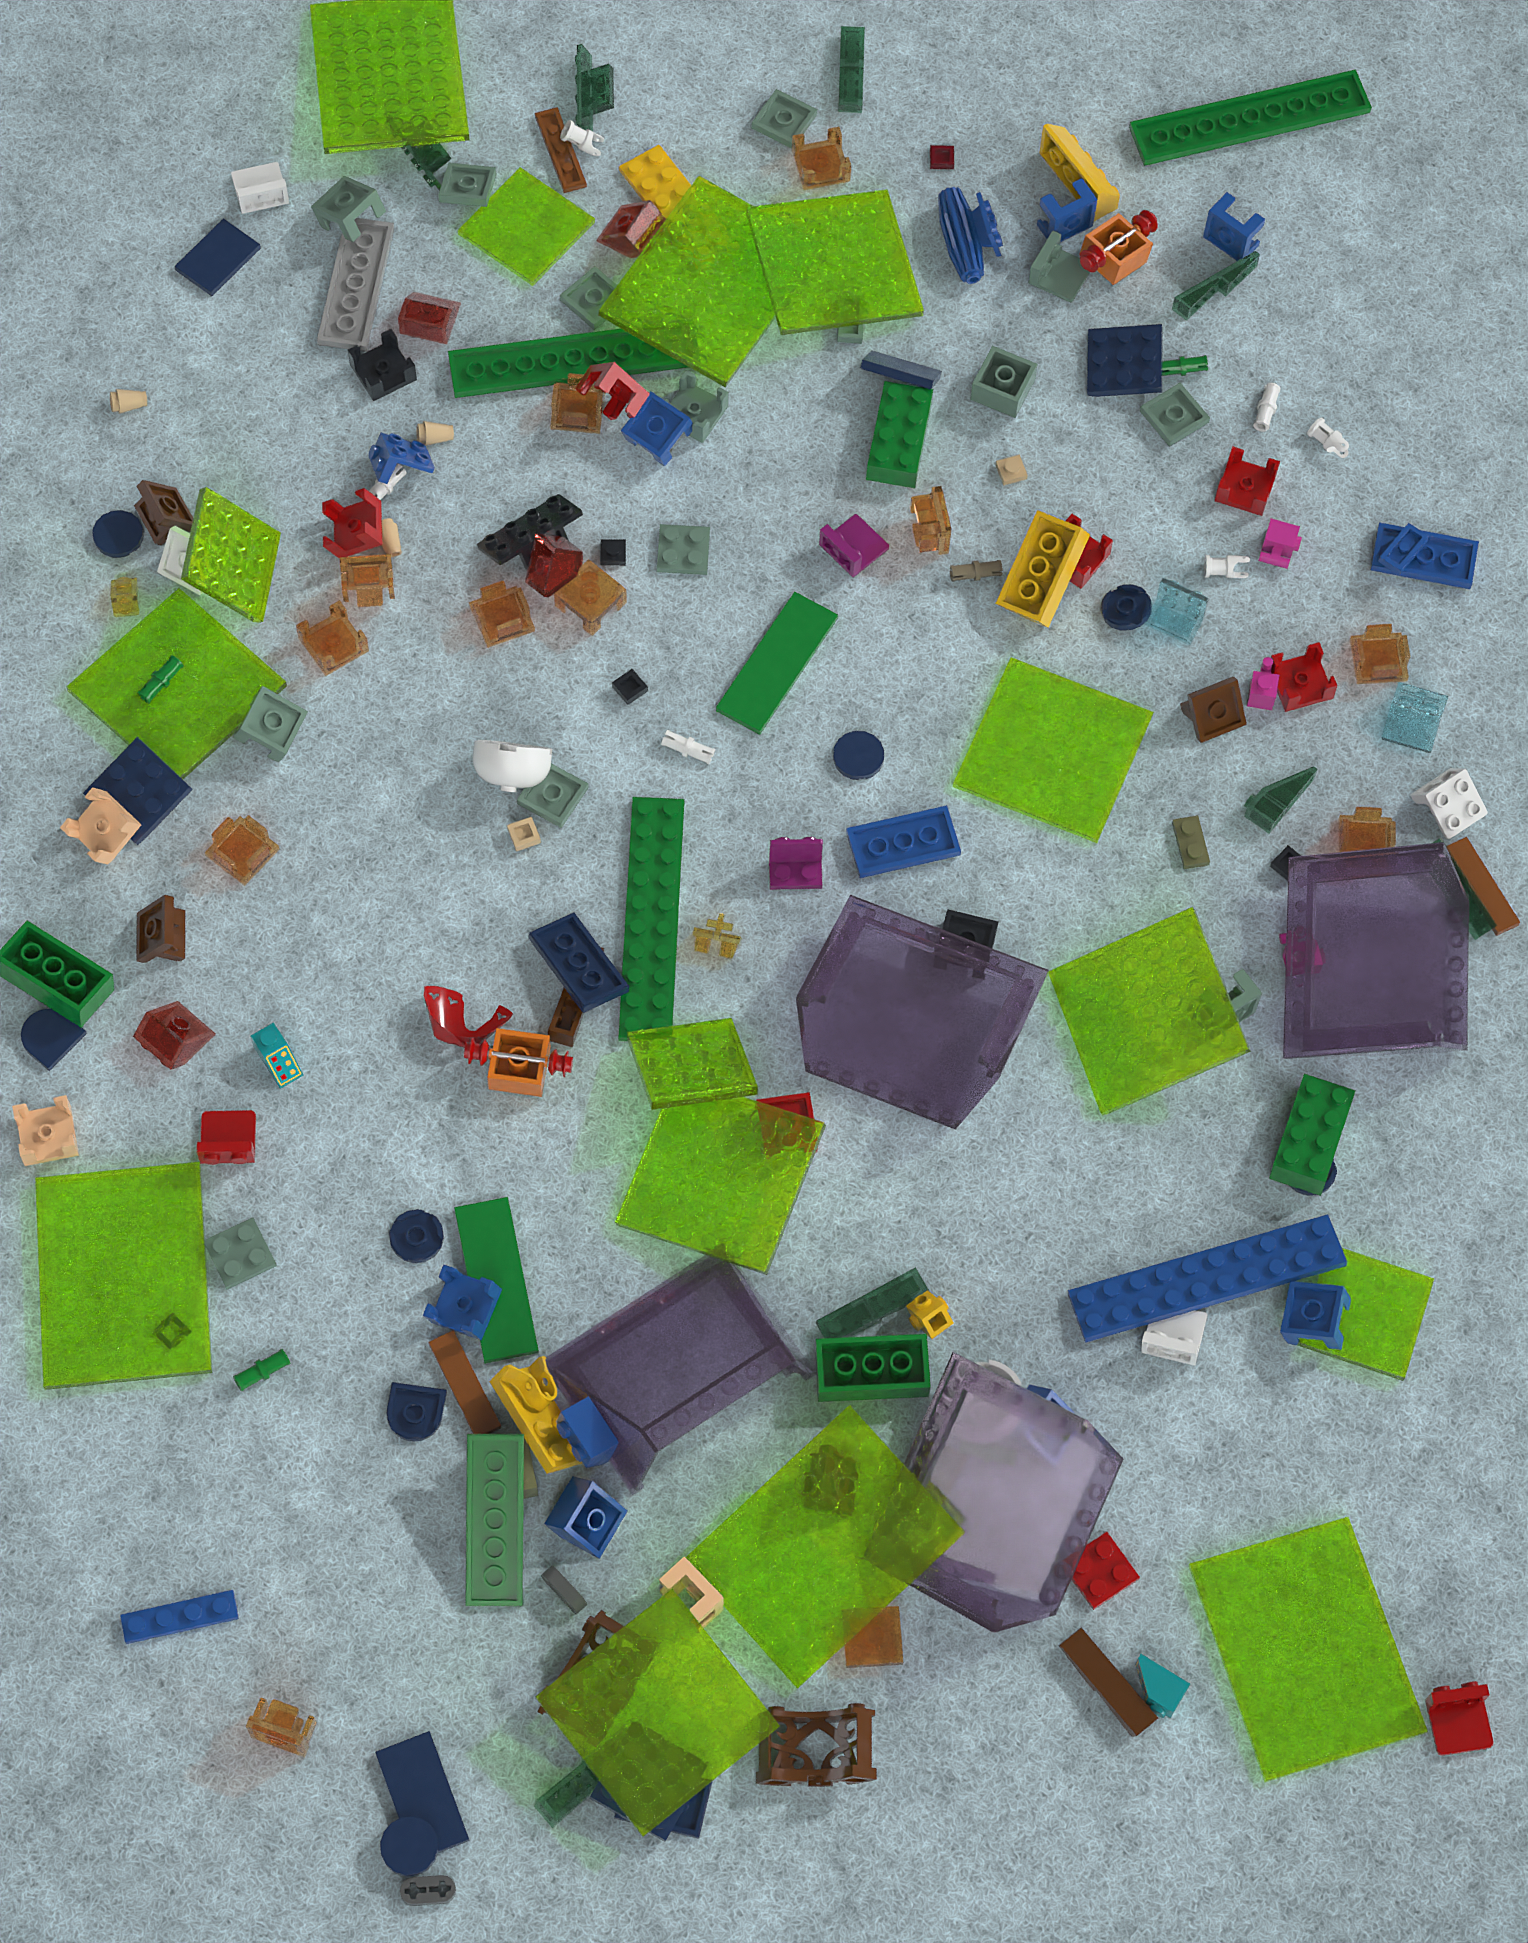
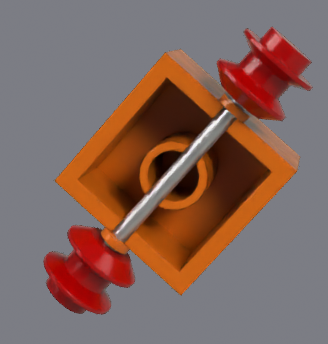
(1118, 246)
(518, 1061)

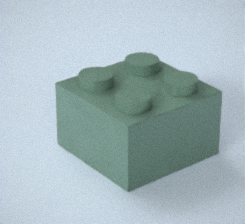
(1003, 381)

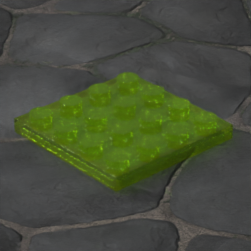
(526, 226)
(231, 555)
(692, 1063)
(1381, 1317)

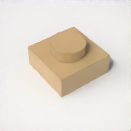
(1011, 470)
(523, 834)

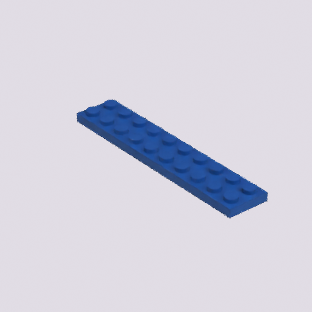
(1206, 1278)

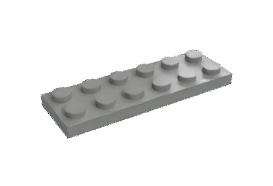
(356, 286)

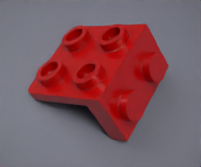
(227, 1137)
(1459, 1718)

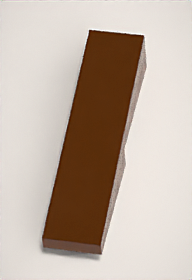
(565, 1020)
(1108, 1682)

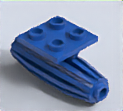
(967, 232)

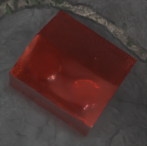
(632, 228)
(428, 317)
(552, 564)
(172, 1034)

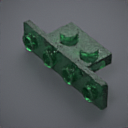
(594, 88)
(429, 158)

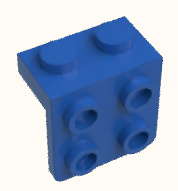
(394, 449)

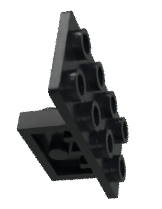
(519, 535)

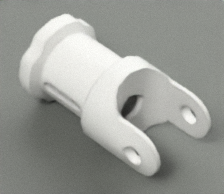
(581, 138)
(1330, 439)
(1224, 566)

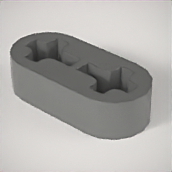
(564, 1589)
(427, 1883)

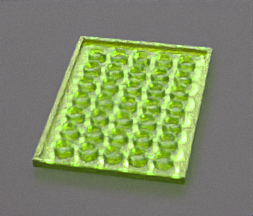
(388, 74)
(697, 286)
(122, 1275)
(825, 1546)
(1307, 1649)

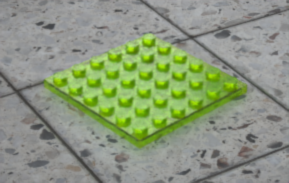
(834, 262)
(203, 698)
(1053, 750)
(1148, 1011)
(722, 1179)
(657, 1712)

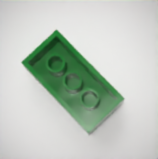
(899, 434)
(55, 974)
(1312, 1134)
(872, 1367)

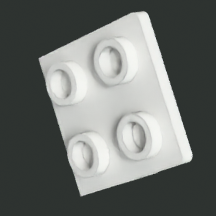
(260, 187)
(1452, 801)
(1176, 1337)

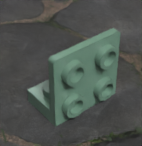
(1057, 270)

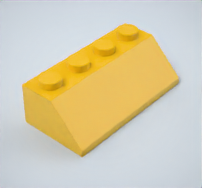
(1071, 163)
(1043, 568)

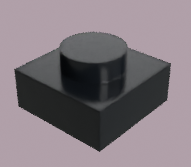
(613, 552)
(629, 686)
(1280, 863)

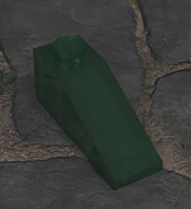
(1276, 799)

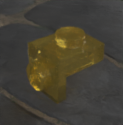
(124, 597)

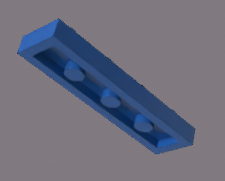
(179, 1616)

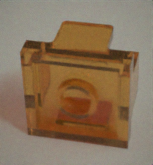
(574, 411)
(933, 524)
(368, 577)
(501, 613)
(1380, 655)
(1366, 830)
(241, 848)
(281, 1726)

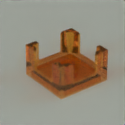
(821, 162)
(591, 596)
(333, 640)

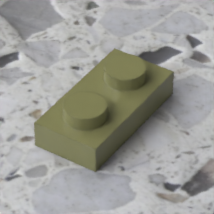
(1191, 842)

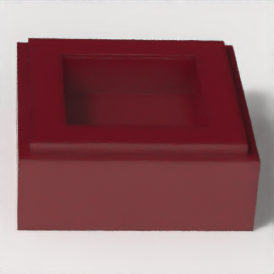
(941, 157)

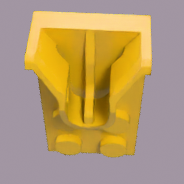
(535, 1412)

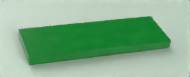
(777, 663)
(493, 1253)
(494, 1519)

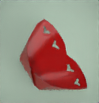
(448, 1019)

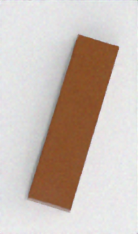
(560, 151)
(1484, 885)
(464, 1384)

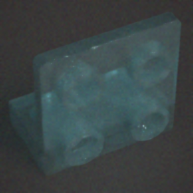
(1177, 611)
(1414, 717)

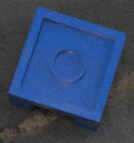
(1070, 218)
(1228, 232)
(657, 427)
(464, 1303)
(1314, 1313)

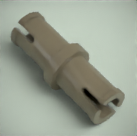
(976, 570)

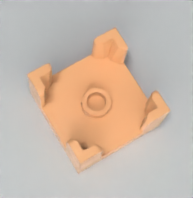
(102, 827)
(46, 1132)
(686, 1576)

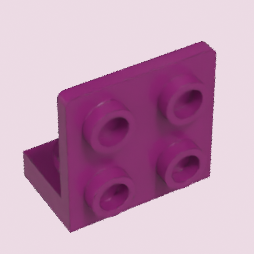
(853, 544)
(795, 863)

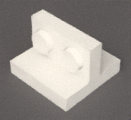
(174, 557)

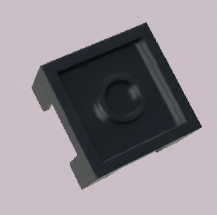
(383, 367)
(971, 927)

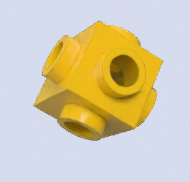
(929, 1314)

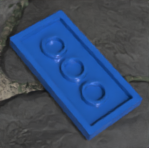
(1441, 560)
(903, 841)

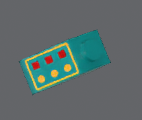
(276, 1055)
(1160, 1687)

